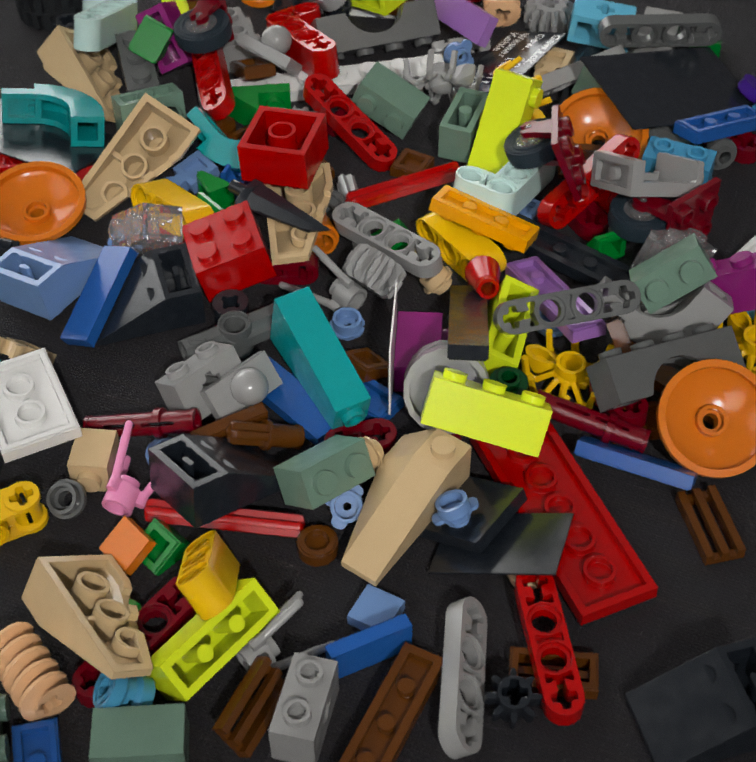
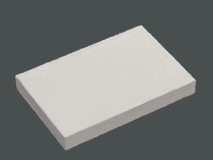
(33, 407)

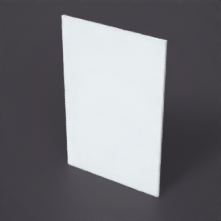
(392, 347)

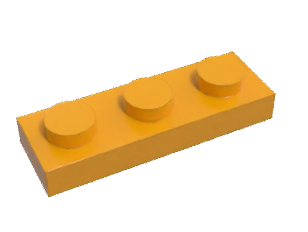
(484, 219)

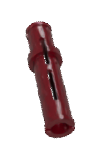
(183, 422)
(598, 424)

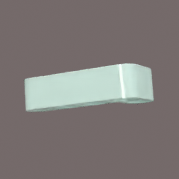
(100, 22)
(507, 189)

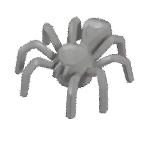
(444, 77)

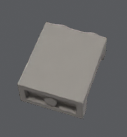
(627, 176)

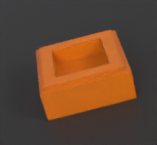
(128, 545)

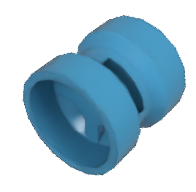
(123, 691)

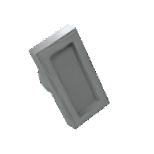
(273, 45)
(242, 386)

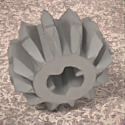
(548, 15)
(374, 271)

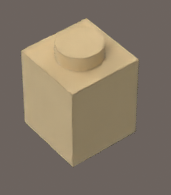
(93, 458)

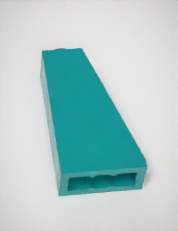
(318, 359)

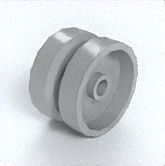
(420, 373)

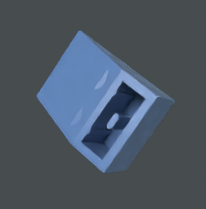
(46, 274)

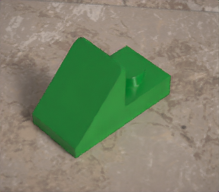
(251, 97)

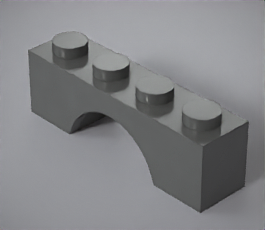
(414, 23)
(630, 376)

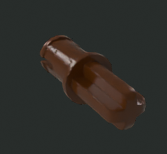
(265, 434)

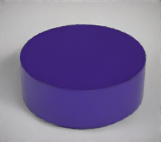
(747, 87)

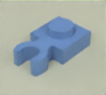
(187, 170)

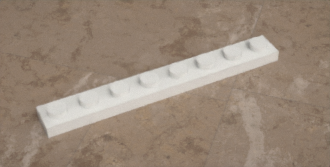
(347, 81)

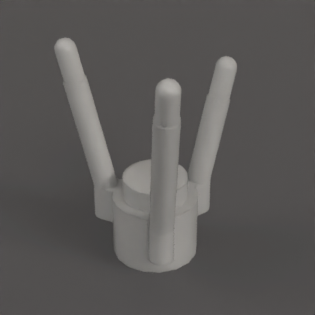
(344, 290)
(264, 644)

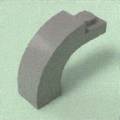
(697, 308)

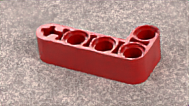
(309, 46)

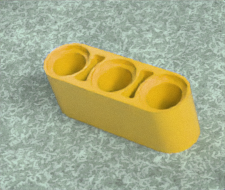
(168, 193)
(457, 242)
(208, 575)

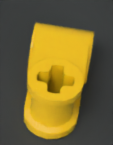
(13, 511)

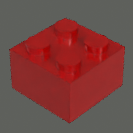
(283, 147)
(228, 250)

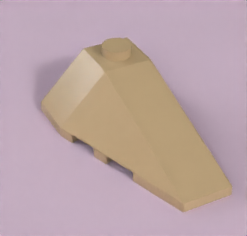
(81, 70)
(138, 153)
(290, 243)
(404, 499)
(89, 611)

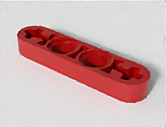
(214, 83)
(353, 119)
(559, 206)
(546, 643)

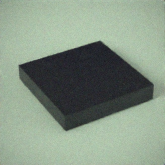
(496, 507)

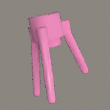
(123, 490)

